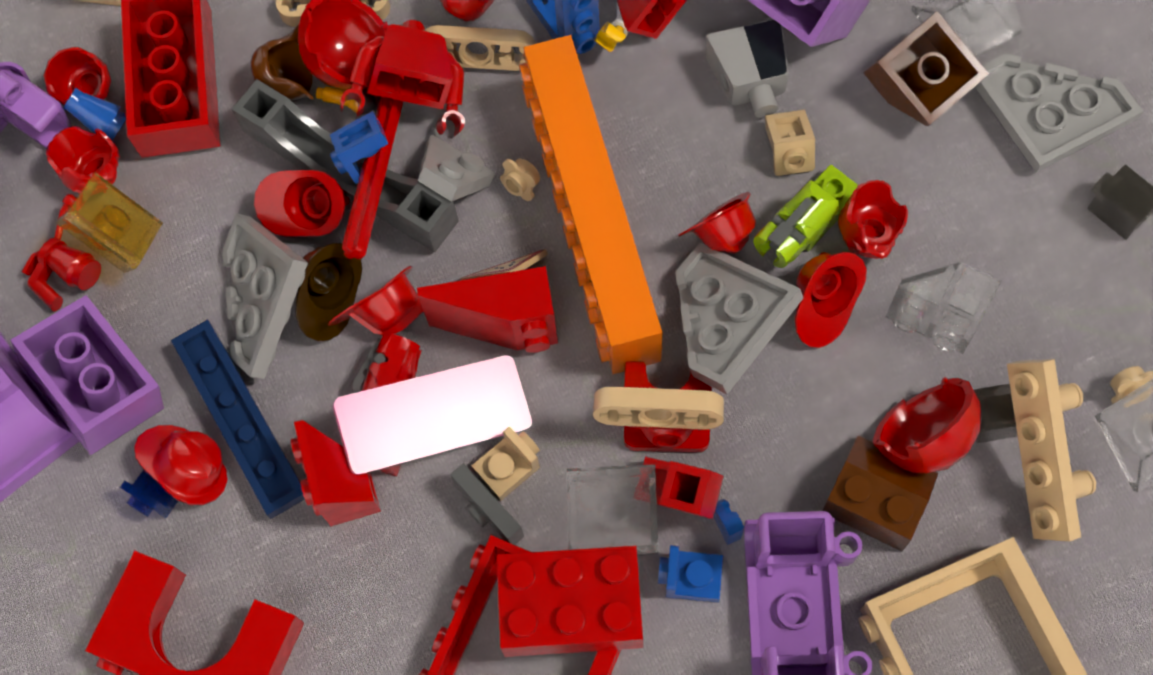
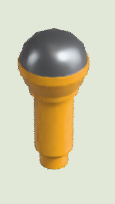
(333, 96)

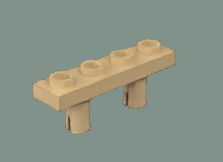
(1044, 448)

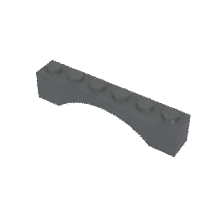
(296, 137)

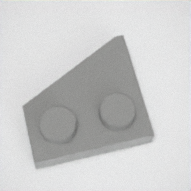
(451, 171)

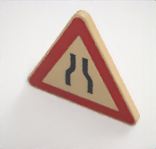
(513, 265)

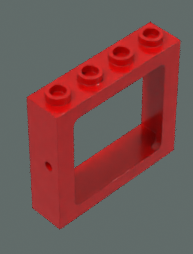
(469, 605)

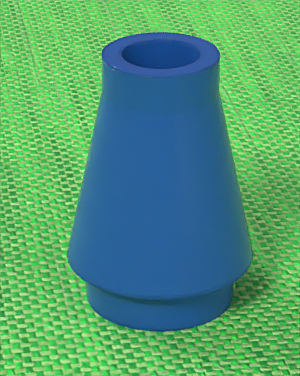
(95, 113)

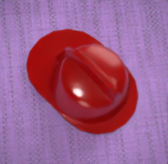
(300, 203)
(727, 225)
(829, 295)
(387, 309)
(182, 463)

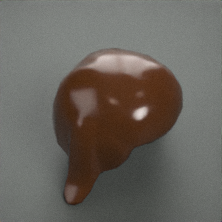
(282, 67)

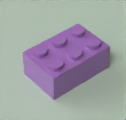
(88, 374)

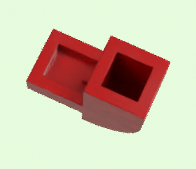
(686, 487)

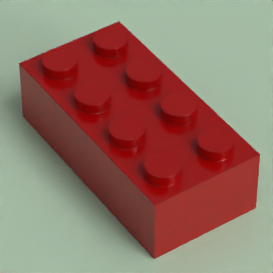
(169, 76)

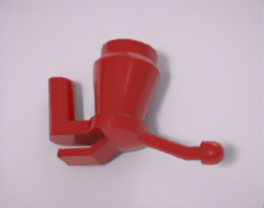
(70, 264)

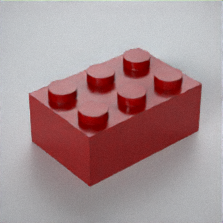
(569, 601)

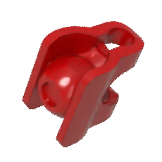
(662, 438)

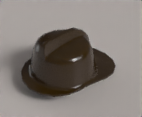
(326, 291)

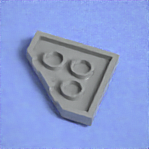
(1053, 108)
(261, 292)
(729, 314)

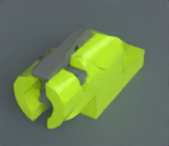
(805, 217)

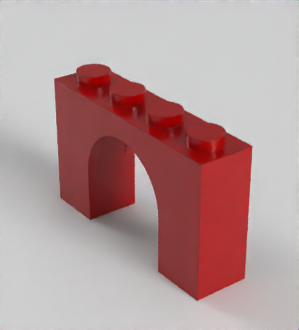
(134, 621)

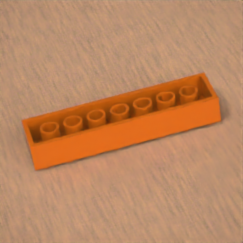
(590, 206)

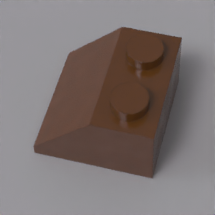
(926, 71)
(879, 496)

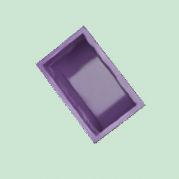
(29, 426)

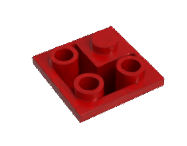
(329, 481)

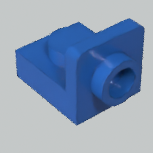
(357, 141)
(691, 575)

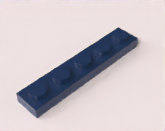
(239, 419)

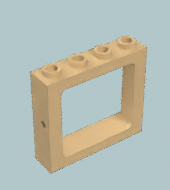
(1001, 561)

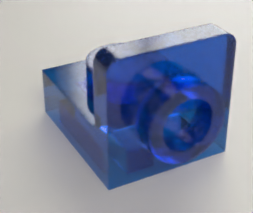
(148, 496)

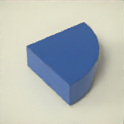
(728, 522)

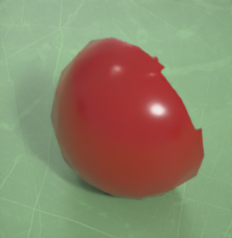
(332, 36)
(931, 428)

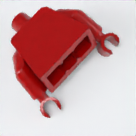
(409, 68)

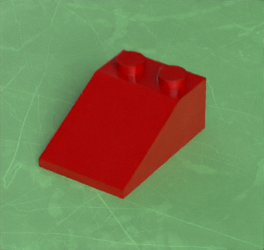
(496, 309)

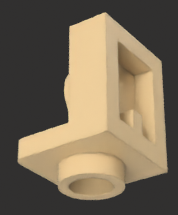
(791, 142)
(508, 463)

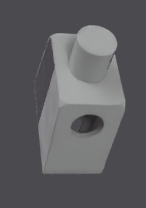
(750, 64)

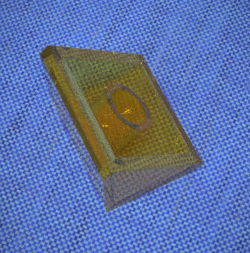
(110, 223)

